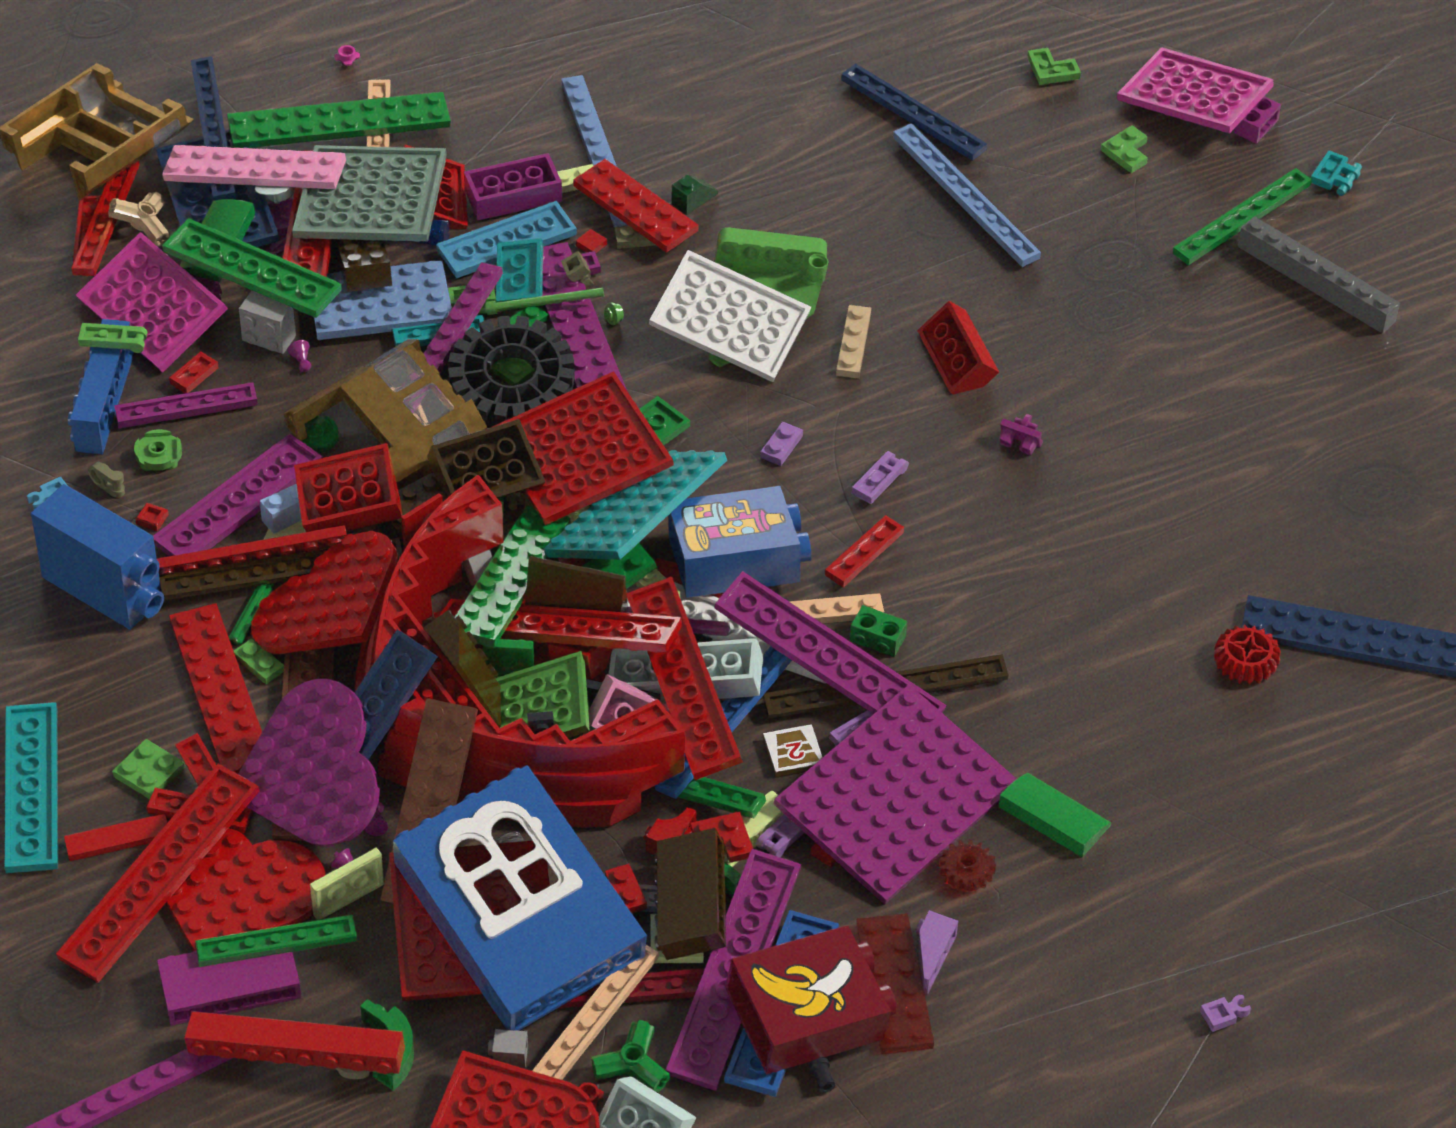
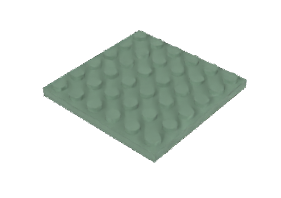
(377, 197)

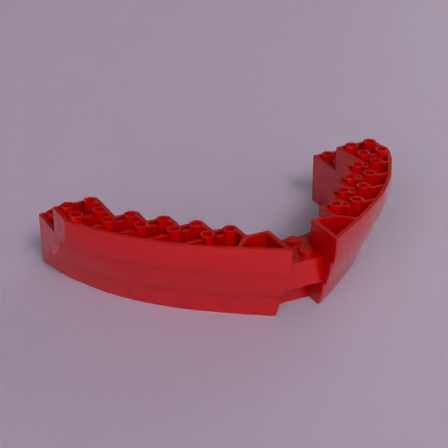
(589, 778)

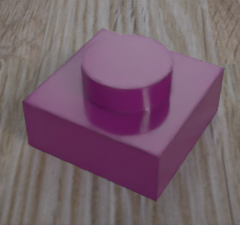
(592, 262)

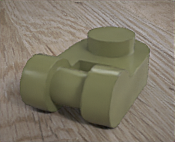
(107, 479)

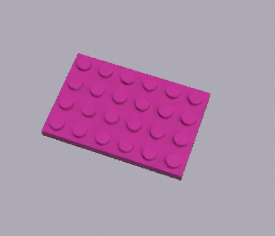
(1195, 90)
(156, 295)

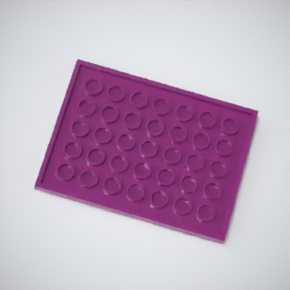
(895, 793)

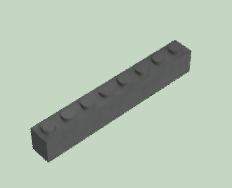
(1318, 274)

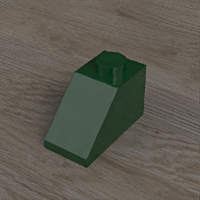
(691, 193)

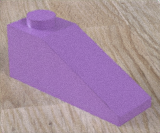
(934, 944)

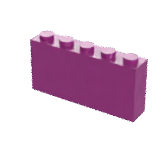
(226, 986)

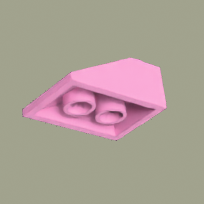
(616, 700)

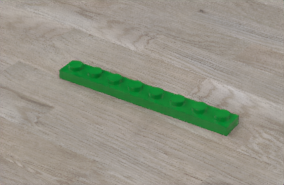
(1232, 221)

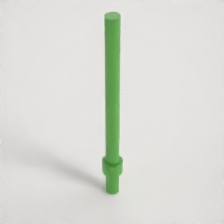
(492, 307)

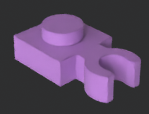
(1223, 1014)

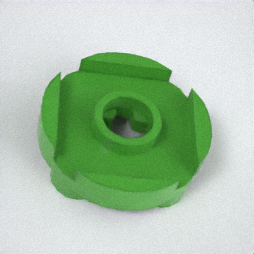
(165, 459)

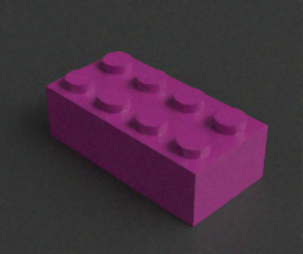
(512, 186)

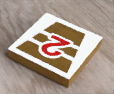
(792, 750)

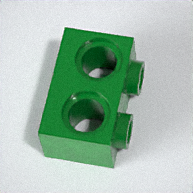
(878, 630)

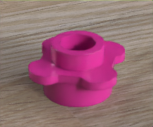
(346, 55)

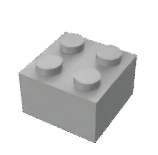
(266, 322)

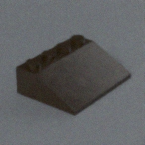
(495, 454)
(574, 587)
(467, 661)

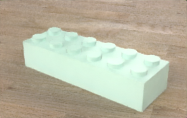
(732, 665)

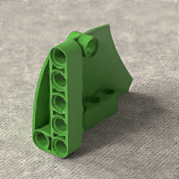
(777, 260)

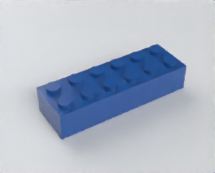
(97, 395)

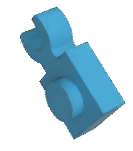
(45, 491)

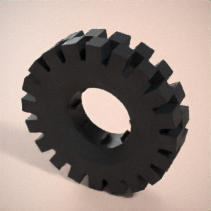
(533, 344)

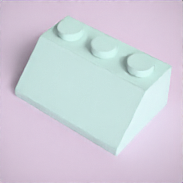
(638, 1106)

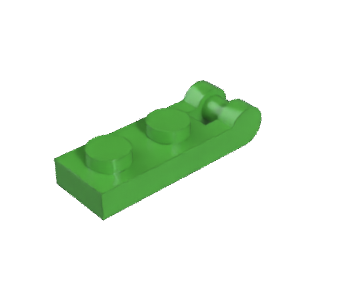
(112, 336)

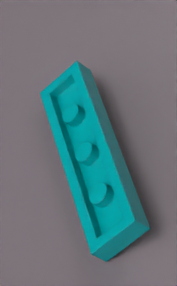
(425, 333)

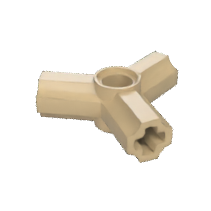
(142, 216)

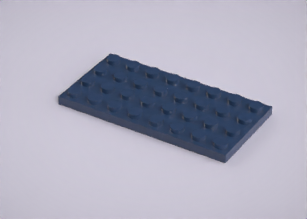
(194, 199)

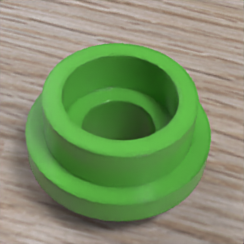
(613, 313)

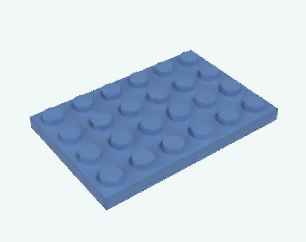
(415, 299)

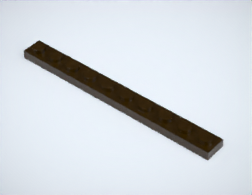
(242, 574)
(928, 678)

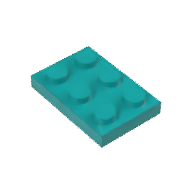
(521, 269)

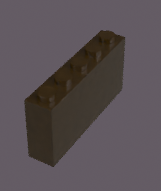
(690, 894)

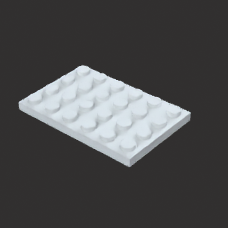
(730, 315)

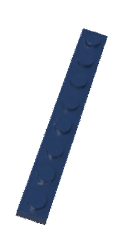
(914, 112)

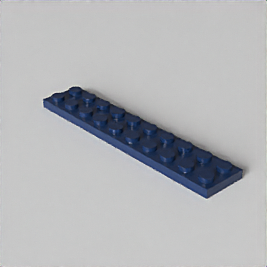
(1353, 636)

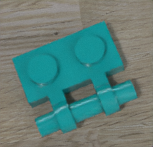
(1329, 173)

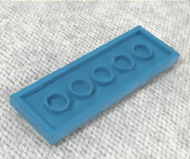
(467, 251)

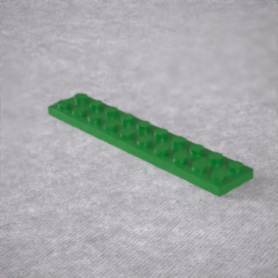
(338, 120)
(504, 581)

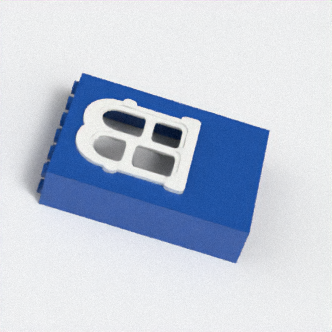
(548, 943)

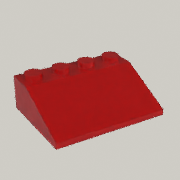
(451, 199)
(348, 490)

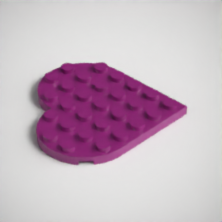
(312, 765)

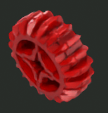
(1262, 654)

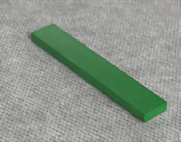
(276, 940)

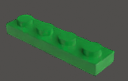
(724, 796)

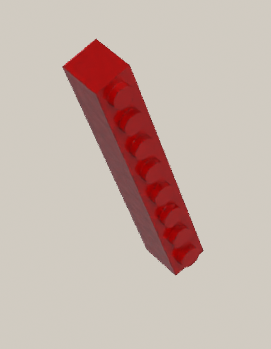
(295, 1042)

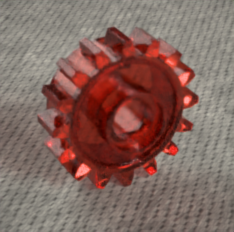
(967, 866)

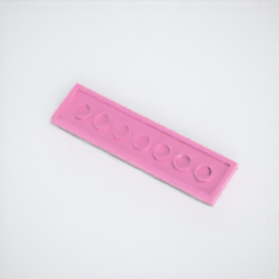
(254, 167)

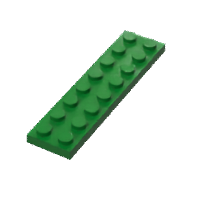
(252, 268)

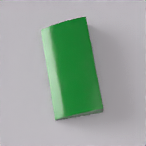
(228, 217)
(1053, 814)

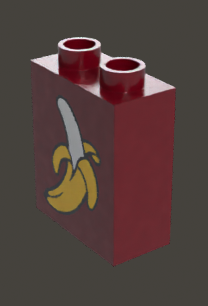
(809, 998)

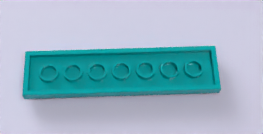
(31, 788)

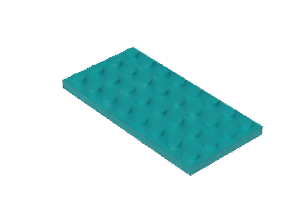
(626, 517)

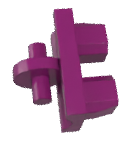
(1021, 430)

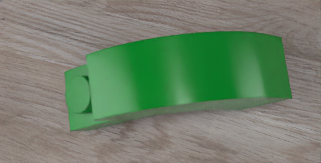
(394, 1020)

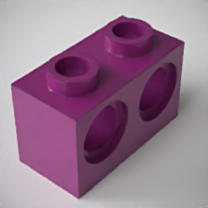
(1259, 120)

